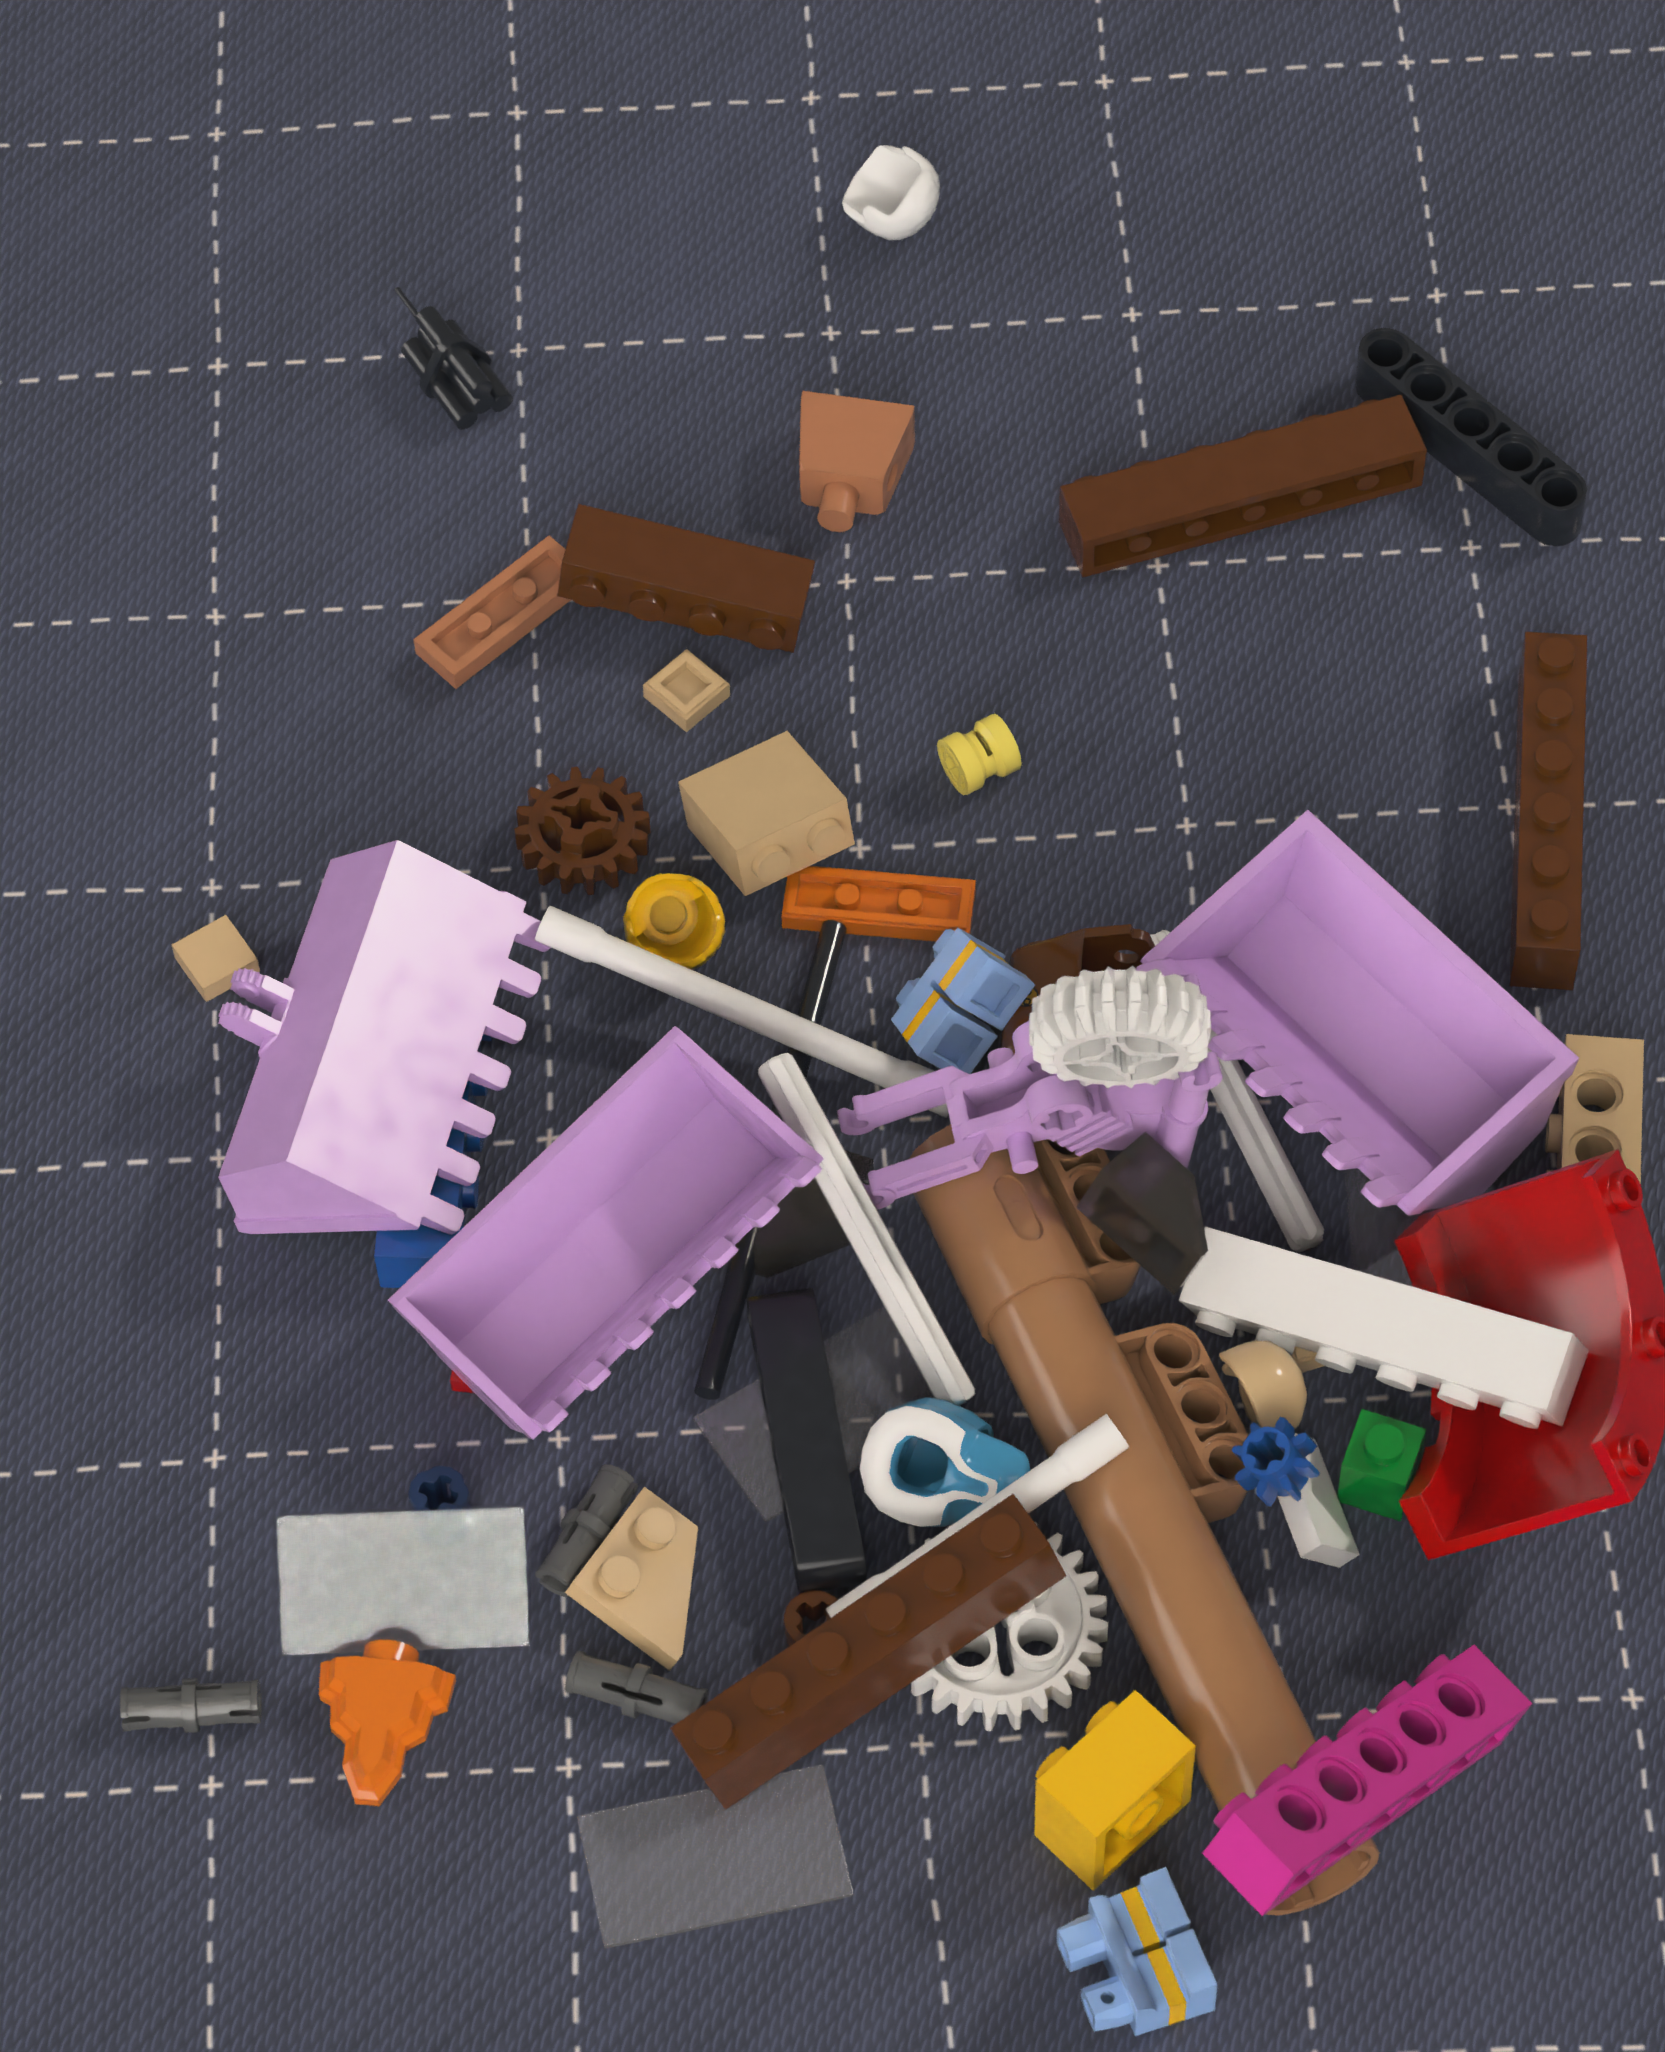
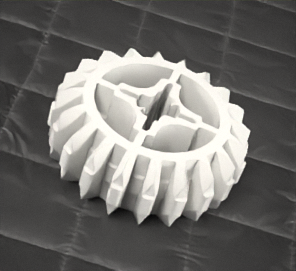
(1119, 1027)

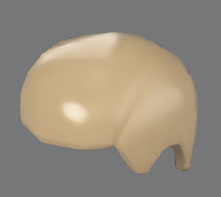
(1268, 1382)

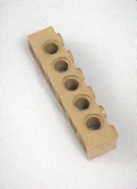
(1604, 1076)

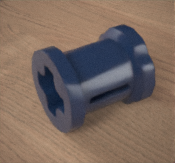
(430, 1490)

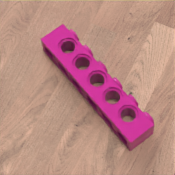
(1365, 1778)

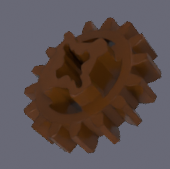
(583, 831)

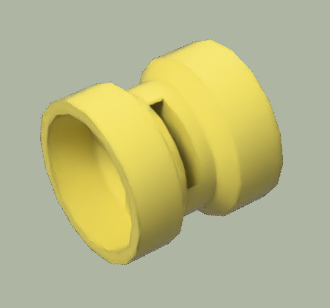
(979, 754)

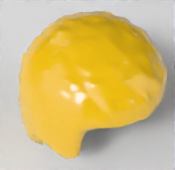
(675, 919)

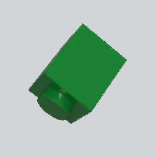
(1380, 1464)

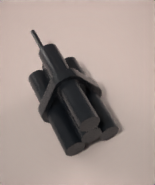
(453, 368)

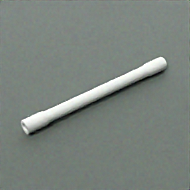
(594, 945)

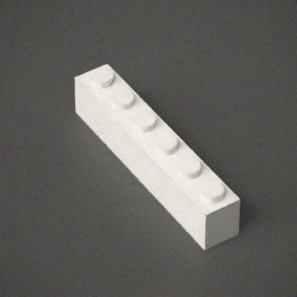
(1386, 1328)

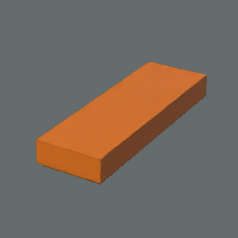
(878, 902)

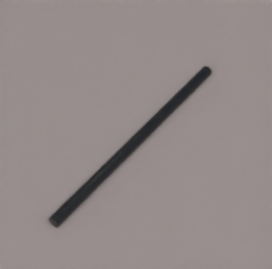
(742, 1264)

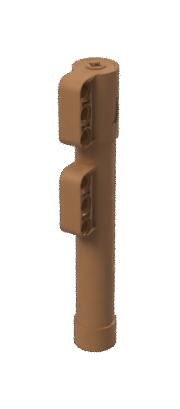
(1035, 1291)

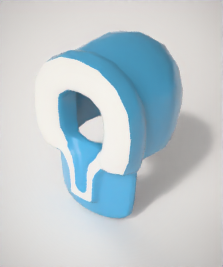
(935, 1463)

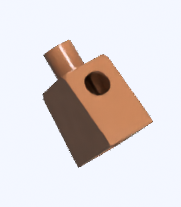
(852, 455)

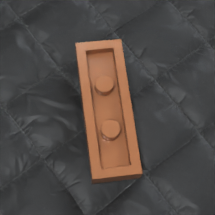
(495, 615)

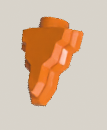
(381, 1711)

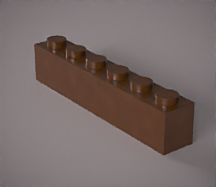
(1241, 485)
(1549, 811)
(869, 1651)

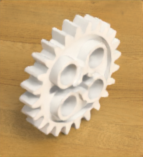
(1062, 1617)

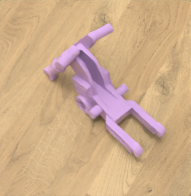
(1024, 1105)

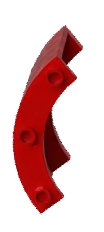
(1569, 1257)

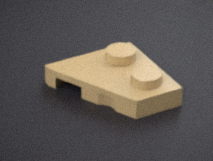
(643, 1578)

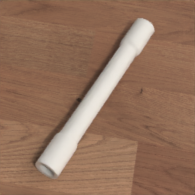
(1069, 1464)

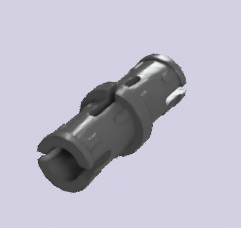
(586, 1528)
(633, 1688)
(191, 1705)

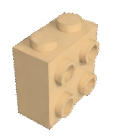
(766, 813)

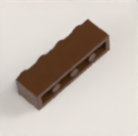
(685, 578)

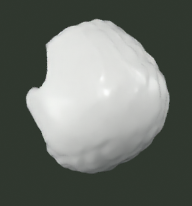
(893, 193)

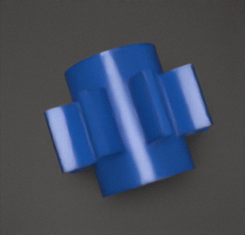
(1275, 1461)

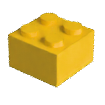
(1112, 1788)

